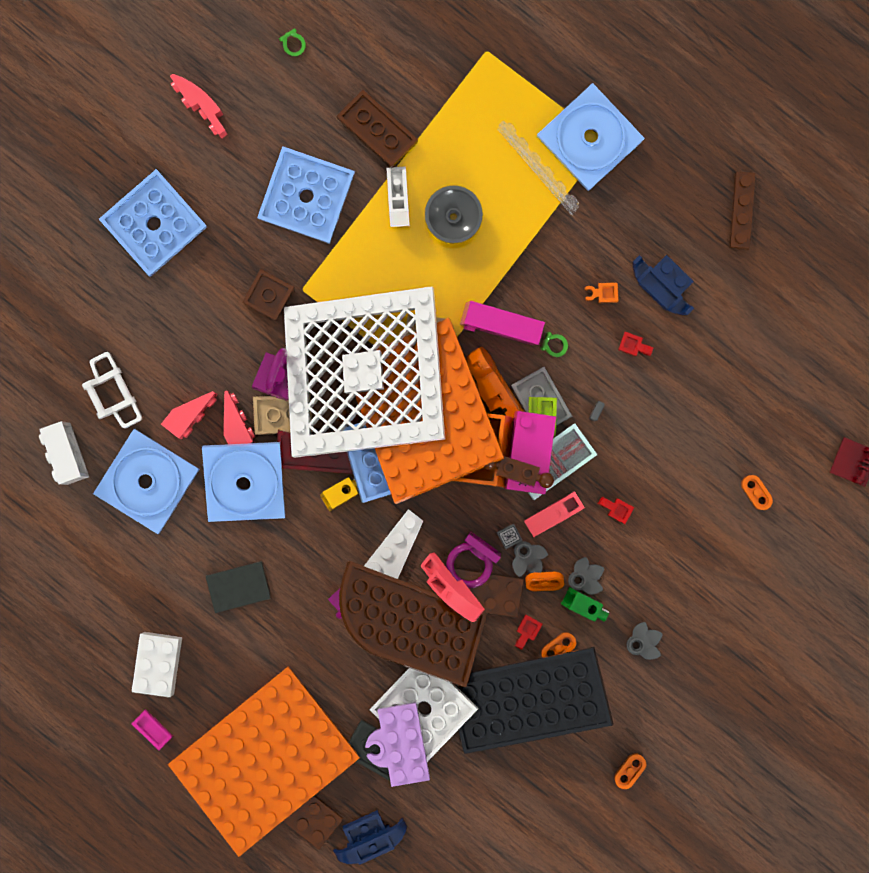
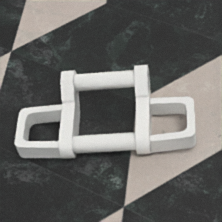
(116, 374)

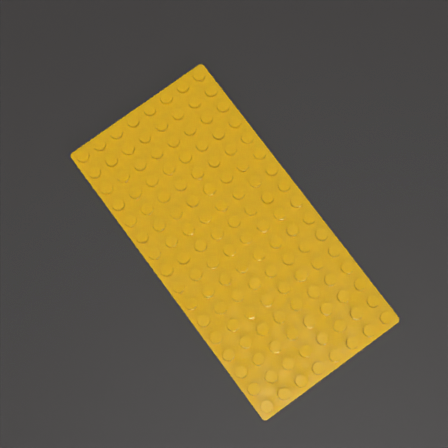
(462, 151)

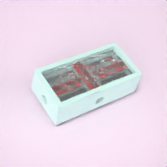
(568, 454)

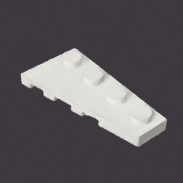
(395, 548)

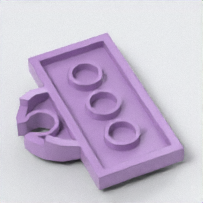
(400, 745)

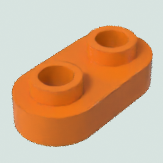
(756, 492)
(544, 581)
(557, 645)
(632, 772)

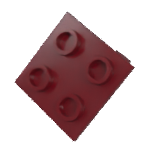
(852, 462)

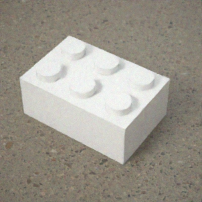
(63, 453)
(156, 664)

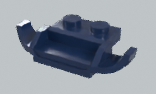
(664, 284)
(369, 838)

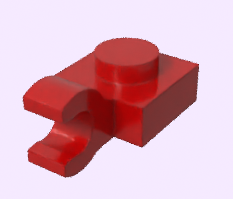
(632, 345)
(618, 510)
(528, 629)

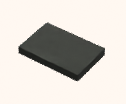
(238, 587)
(358, 742)

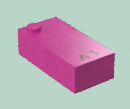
(501, 323)
(531, 444)

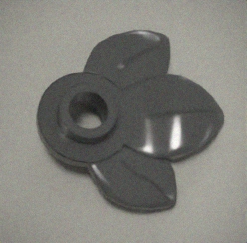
(530, 561)
(589, 575)
(647, 641)

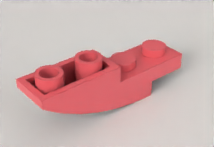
(197, 98)
(451, 591)

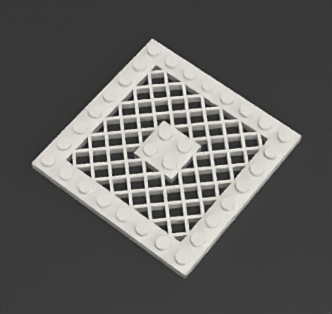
(363, 372)

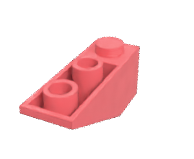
(183, 417)
(234, 422)
(554, 514)

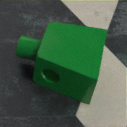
(580, 603)

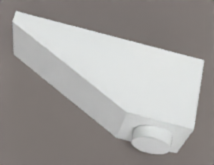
(397, 196)

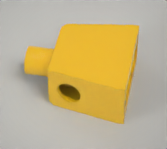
(335, 497)

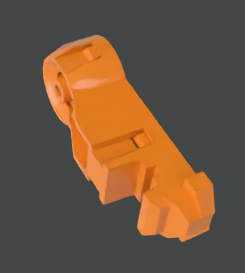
(491, 383)

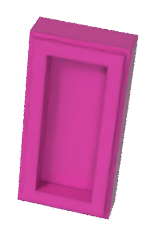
(152, 729)

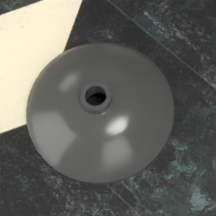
(453, 201)

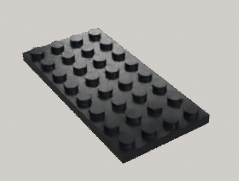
(535, 700)

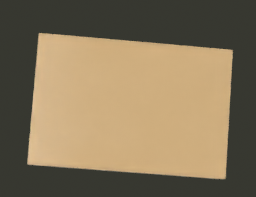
(271, 415)

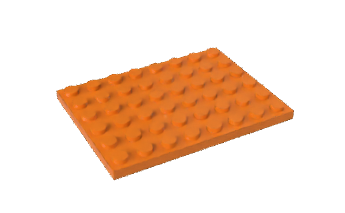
(468, 430)
(263, 761)

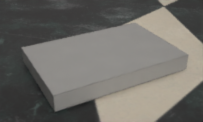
(540, 385)

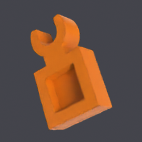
(605, 293)

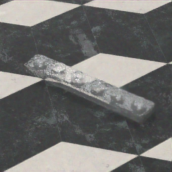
(534, 163)

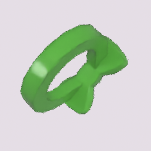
(284, 39)
(544, 346)

